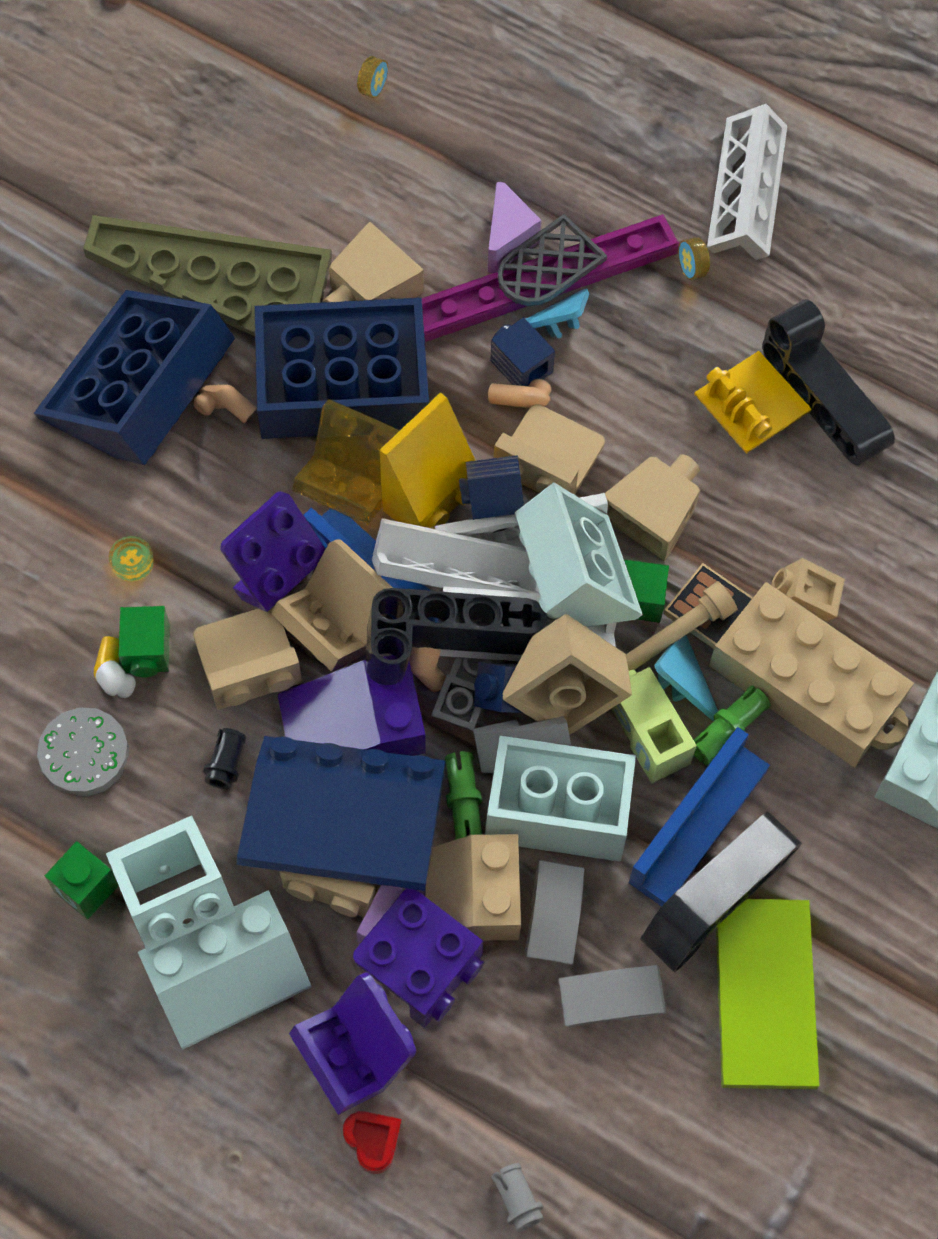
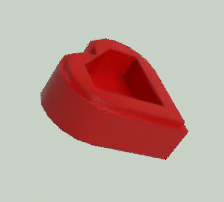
(373, 1138)

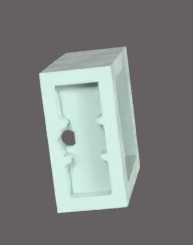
(160, 858)

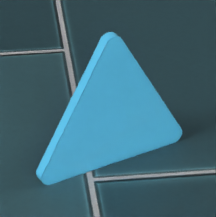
(564, 310)
(681, 670)

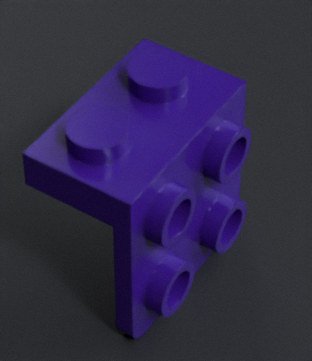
(272, 551)
(420, 955)
(355, 1045)

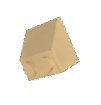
(568, 675)
(478, 884)

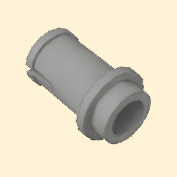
(518, 1198)

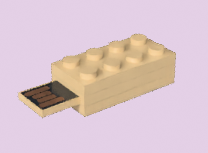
(802, 666)

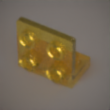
(346, 463)

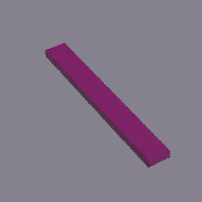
(484, 300)

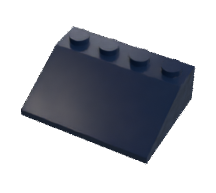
(343, 352)
(137, 374)
(342, 813)

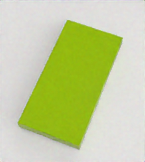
(767, 996)

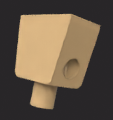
(374, 270)
(655, 503)

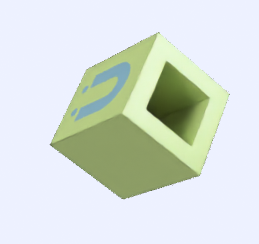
(645, 703)
(662, 745)

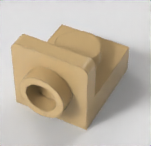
(811, 587)

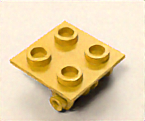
(751, 401)

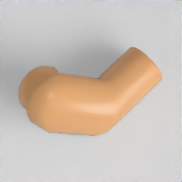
(520, 396)
(224, 397)
(424, 667)

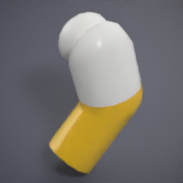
(109, 672)

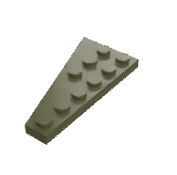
(211, 266)

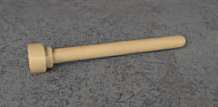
(713, 605)

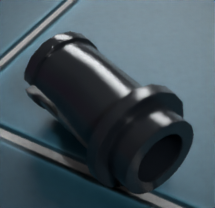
(222, 768)

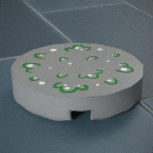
(83, 751)

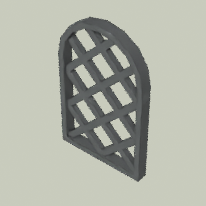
(599, 257)

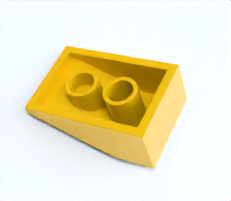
(425, 466)

